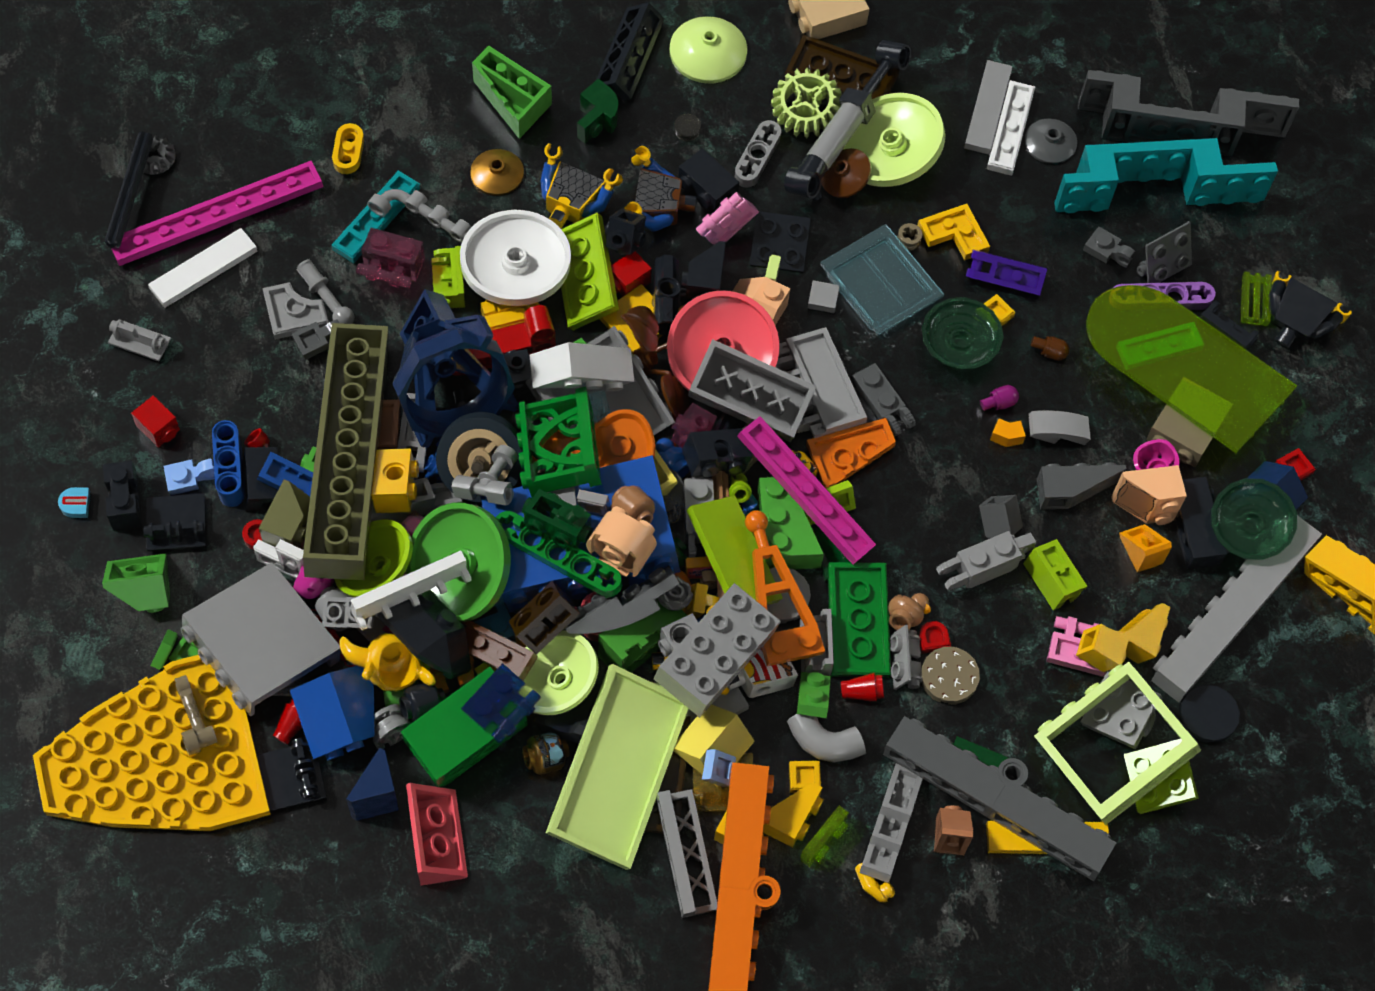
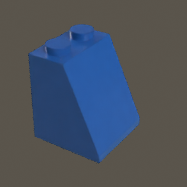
(336, 712)

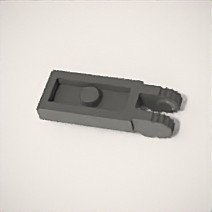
(882, 397)

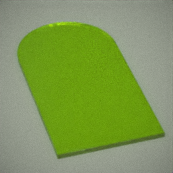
(1186, 362)

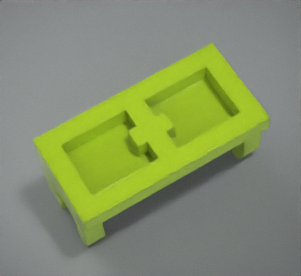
(448, 276)
(1054, 574)

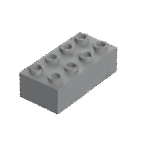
(751, 389)
(716, 650)

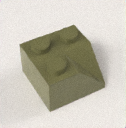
(286, 517)

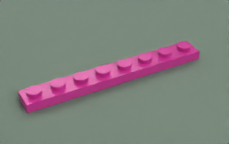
(217, 212)

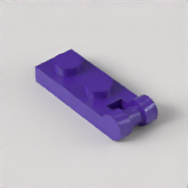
(1007, 272)

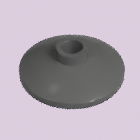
(1050, 149)

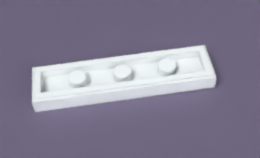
(1010, 128)
(202, 267)

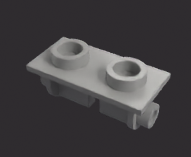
(138, 339)
(905, 646)

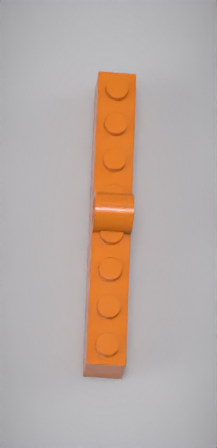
(741, 878)

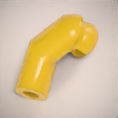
(872, 887)

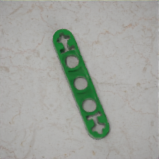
(567, 564)

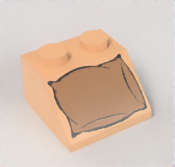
(1151, 494)

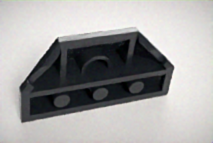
(431, 634)

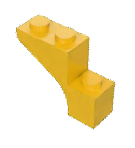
(1136, 640)
(787, 817)

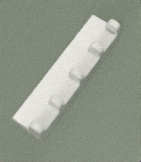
(409, 587)

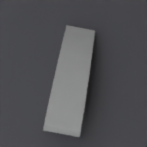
(891, 824)

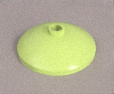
(708, 59)
(563, 657)

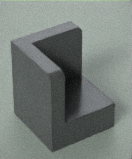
(1001, 515)

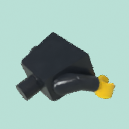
(1302, 311)

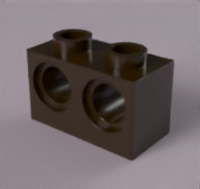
(544, 617)

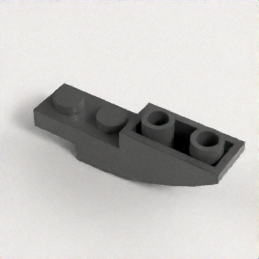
(615, 611)

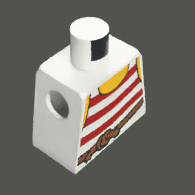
(761, 679)

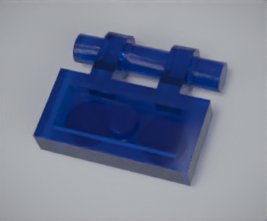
(493, 698)

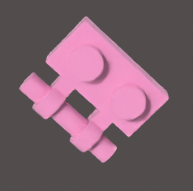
(727, 219)
(1065, 646)

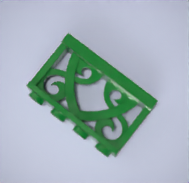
(579, 467)

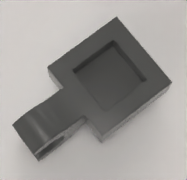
(1105, 245)
(313, 339)

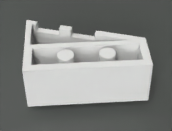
(581, 366)

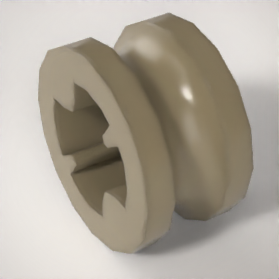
(911, 230)

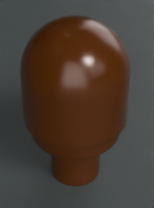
(1051, 347)

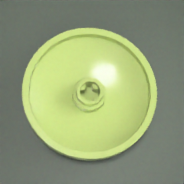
(900, 139)

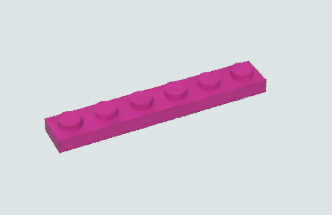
(806, 490)

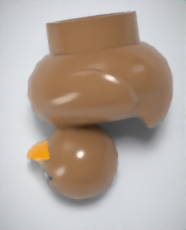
(908, 610)

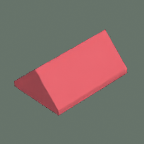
(436, 834)

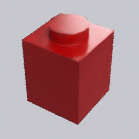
(630, 273)
(155, 421)

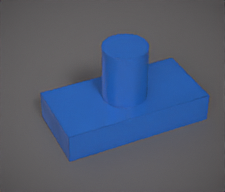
(278, 468)

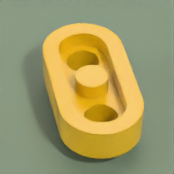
(347, 150)

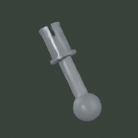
(317, 283)

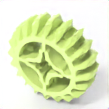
(804, 116)

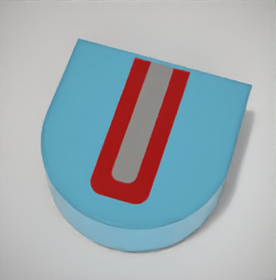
(75, 502)

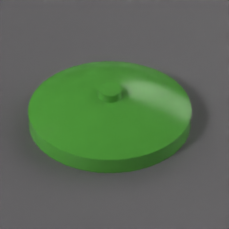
(484, 546)

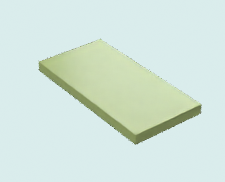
(618, 767)

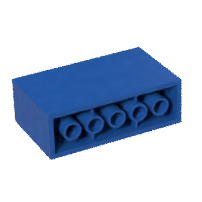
(531, 576)

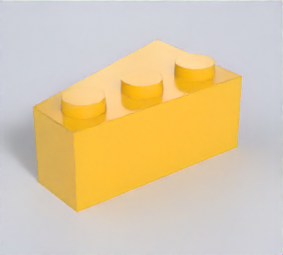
(1344, 574)

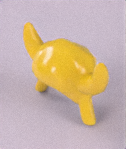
(387, 663)

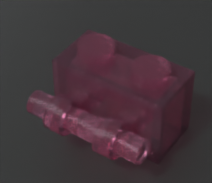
(391, 258)

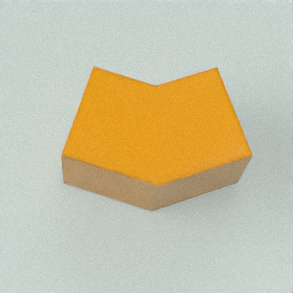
(1008, 433)

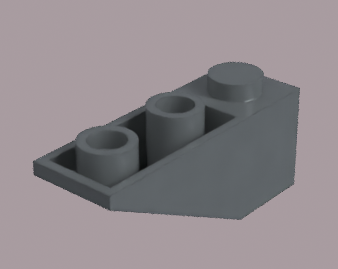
(1068, 485)

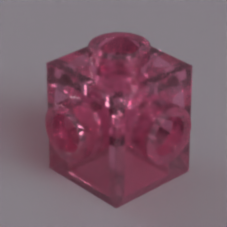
(693, 420)

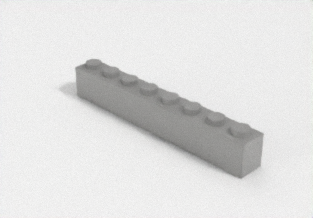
(1229, 615)

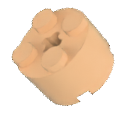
(622, 541)

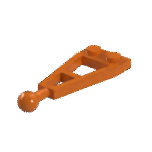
(790, 643)

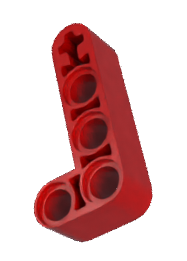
(534, 335)

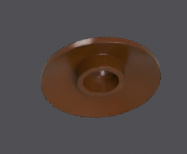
(853, 177)

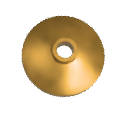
(497, 181)

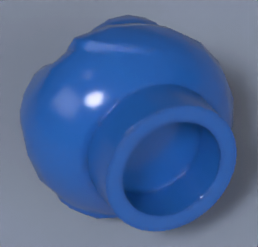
(672, 456)

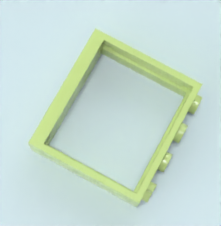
(1149, 777)

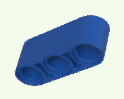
(228, 475)

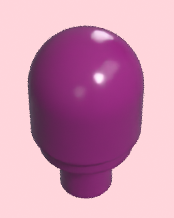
(1001, 398)

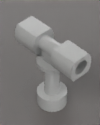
(487, 482)

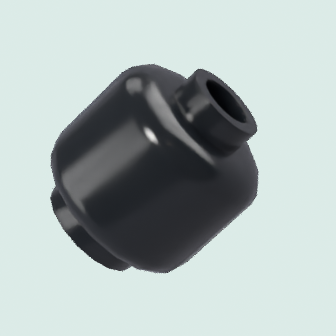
(419, 700)

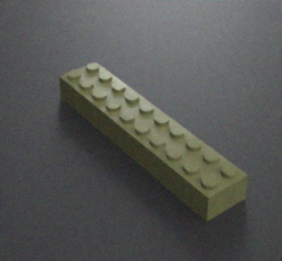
(346, 453)

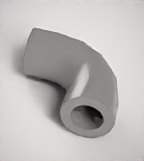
(823, 743)

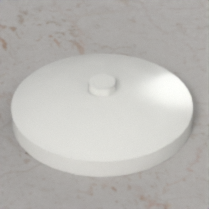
(515, 257)

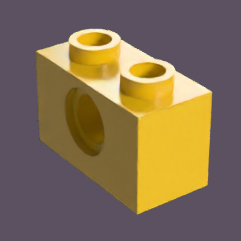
(394, 480)

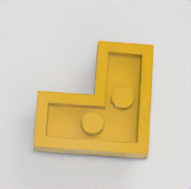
(956, 225)

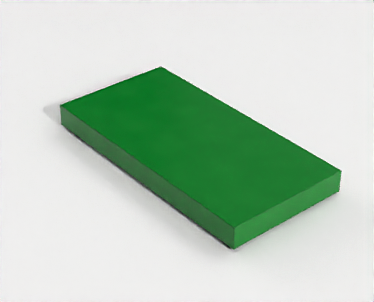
(859, 619)

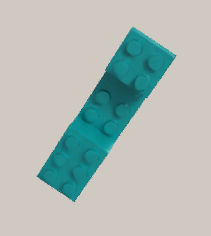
(1194, 161)

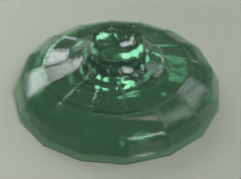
(962, 333)
(1254, 519)

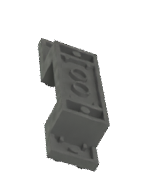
(1230, 115)

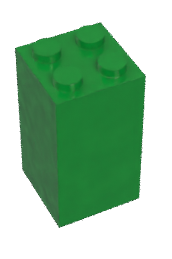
(450, 741)

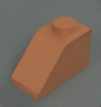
(953, 830)

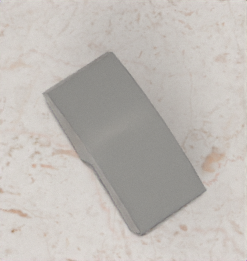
(1054, 425)
(338, 614)

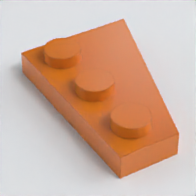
(849, 450)

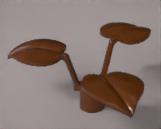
(645, 328)

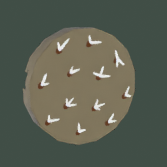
(950, 675)

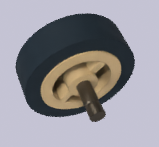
(469, 447)

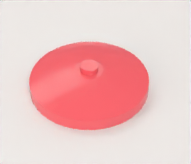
(724, 318)

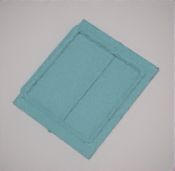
(881, 280)

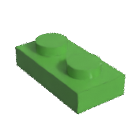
(813, 694)

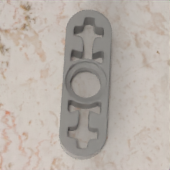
(758, 164)

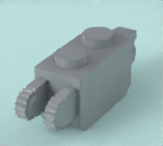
(696, 491)
(987, 560)

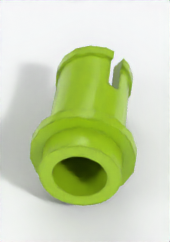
(739, 488)

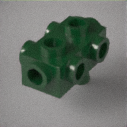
(560, 520)

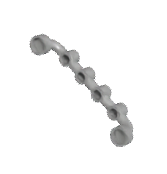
(416, 203)

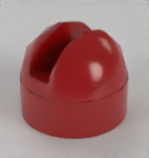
(257, 438)

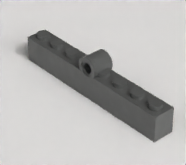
(999, 798)

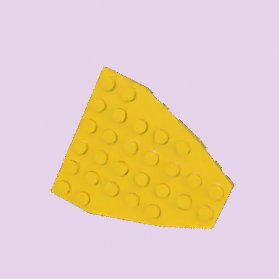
(132, 767)

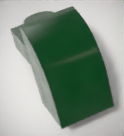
(601, 111)

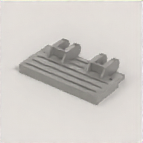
(834, 399)

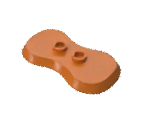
(619, 438)

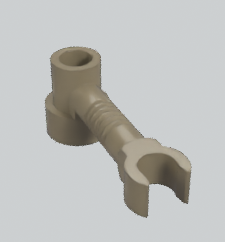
(199, 735)

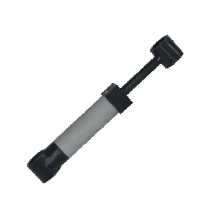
(854, 109)

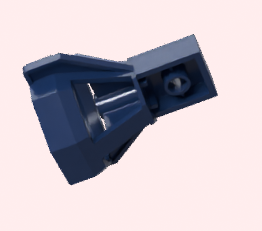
(437, 348)

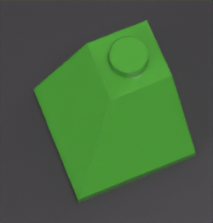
(139, 582)

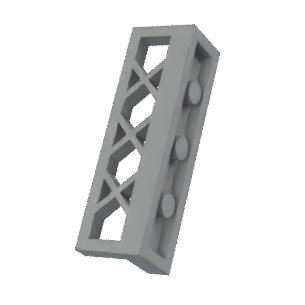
(676, 856)

